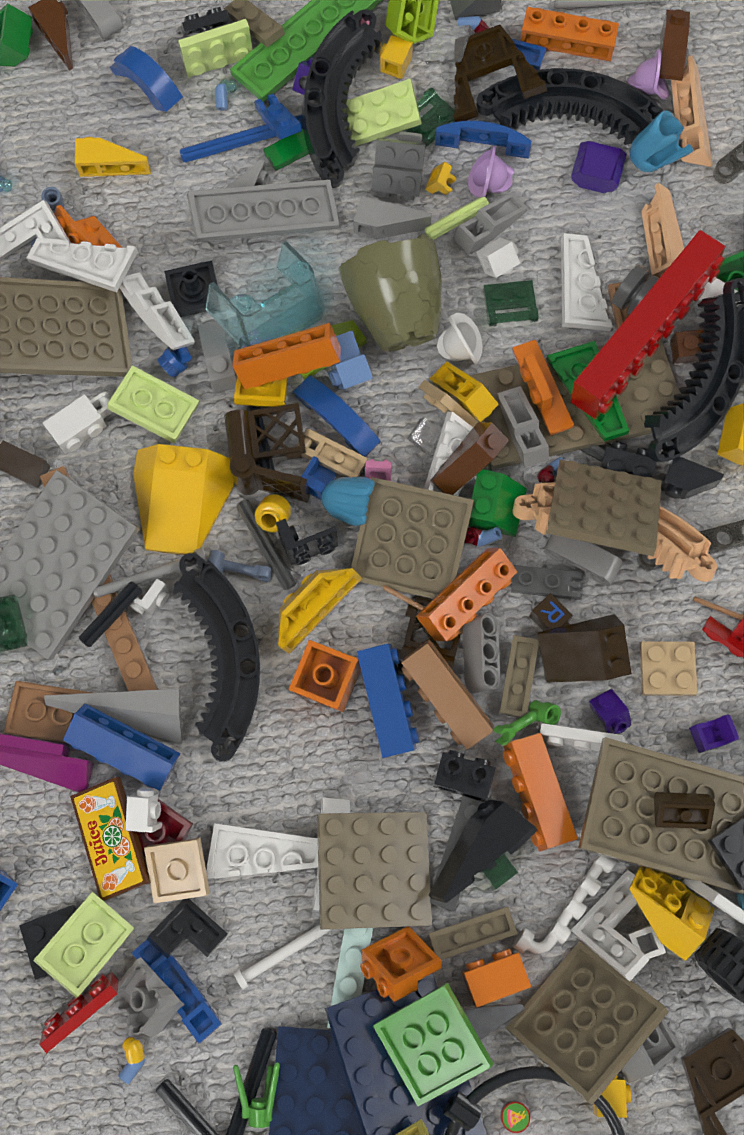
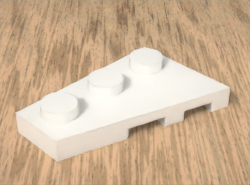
(578, 738)

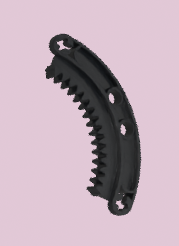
(577, 94)
(326, 124)
(713, 384)
(220, 612)

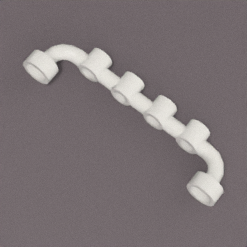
(572, 908)

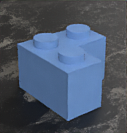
(352, 365)

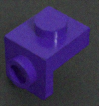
(611, 712)
(714, 733)

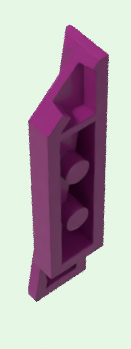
(45, 761)

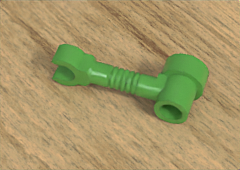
(538, 711)

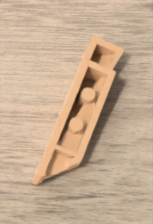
(691, 114)
(661, 231)

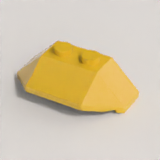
(312, 603)

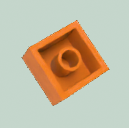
(326, 676)
(495, 978)

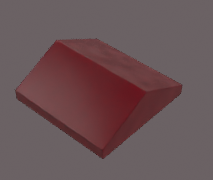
(173, 829)

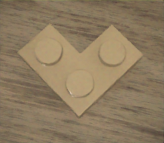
(444, 402)

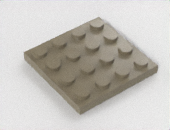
(605, 507)
(411, 538)
(373, 870)
(586, 1021)

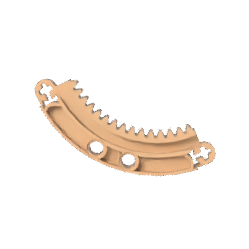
(678, 543)

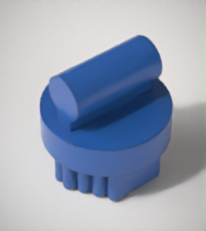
(174, 360)

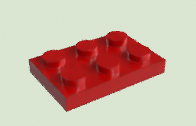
(79, 1010)

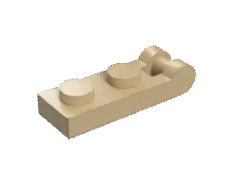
(333, 455)

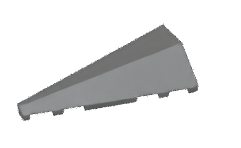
(145, 711)

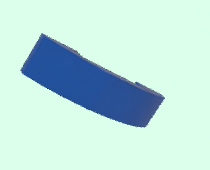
(484, 133)
(337, 415)
(196, 1012)

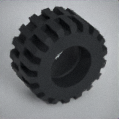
(723, 961)

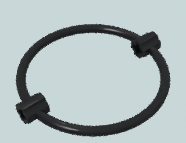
(466, 1112)

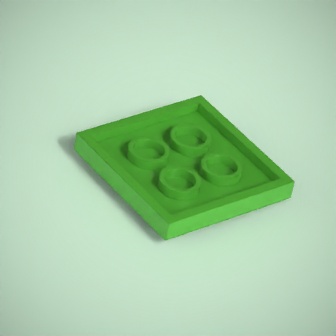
(433, 1044)

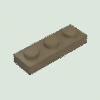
(260, 24)
(519, 676)
(473, 933)

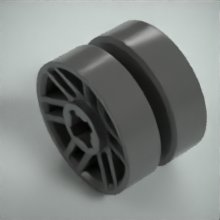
(633, 288)

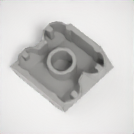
(146, 1000)

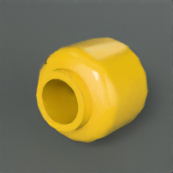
(271, 510)

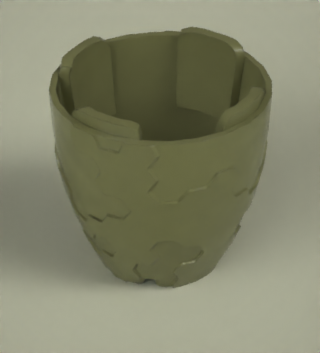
(396, 291)

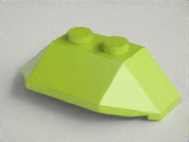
(412, 19)

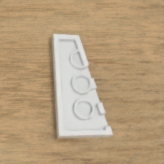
(90, 263)
(581, 292)
(451, 436)
(253, 852)

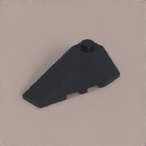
(485, 838)

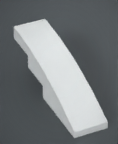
(157, 314)

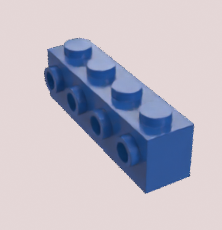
(387, 700)
(121, 747)

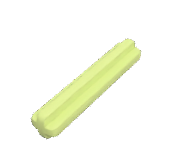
(455, 218)

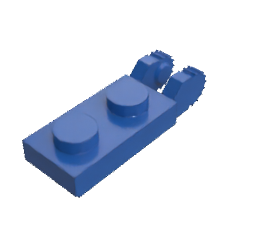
(278, 117)

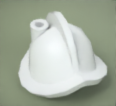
(460, 340)

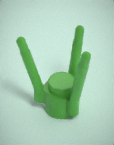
(261, 1108)

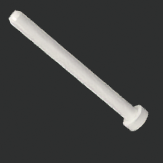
(277, 956)

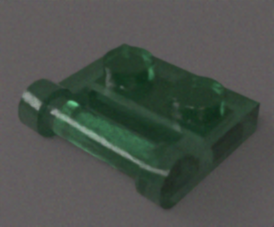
(435, 117)
(510, 296)

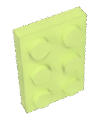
(215, 48)
(383, 112)
(153, 404)
(84, 944)

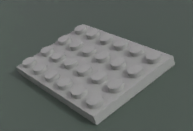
(59, 558)

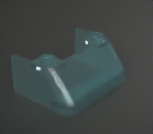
(277, 316)

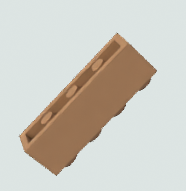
(447, 694)

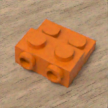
(398, 963)

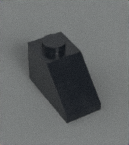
(688, 479)

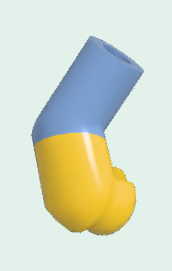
(135, 1059)

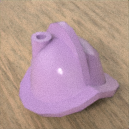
(647, 77)
(489, 175)

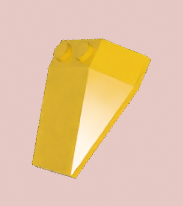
(180, 495)

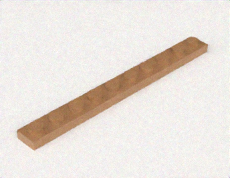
(120, 635)

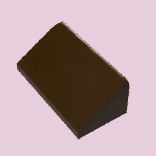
(22, 464)
(683, 810)

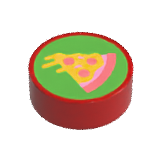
(515, 1116)

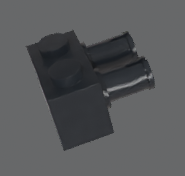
(464, 775)

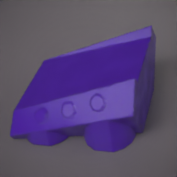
(598, 167)

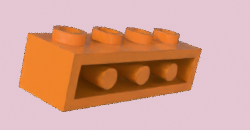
(570, 33)
(287, 356)
(467, 594)
(539, 792)

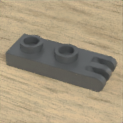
(546, 581)

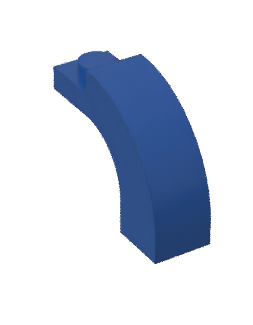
(148, 76)

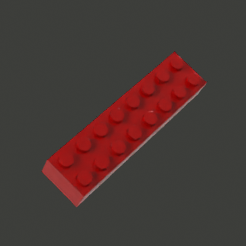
(647, 325)

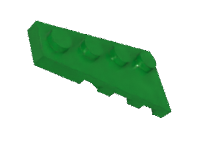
(568, 366)

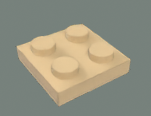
(668, 668)
(177, 870)

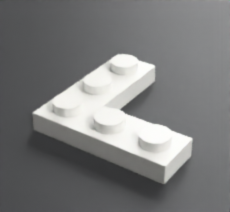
(33, 223)
(598, 931)

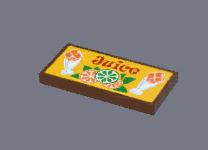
(111, 849)

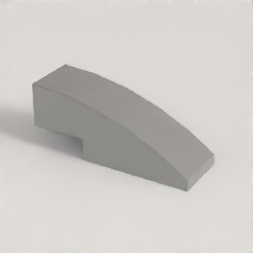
(489, 222)
(523, 426)

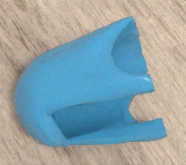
(658, 143)
(348, 499)

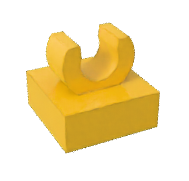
(438, 179)

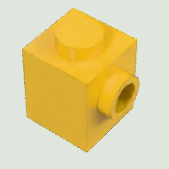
(395, 56)
(617, 1095)

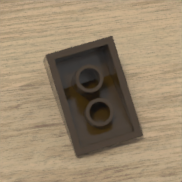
(585, 651)

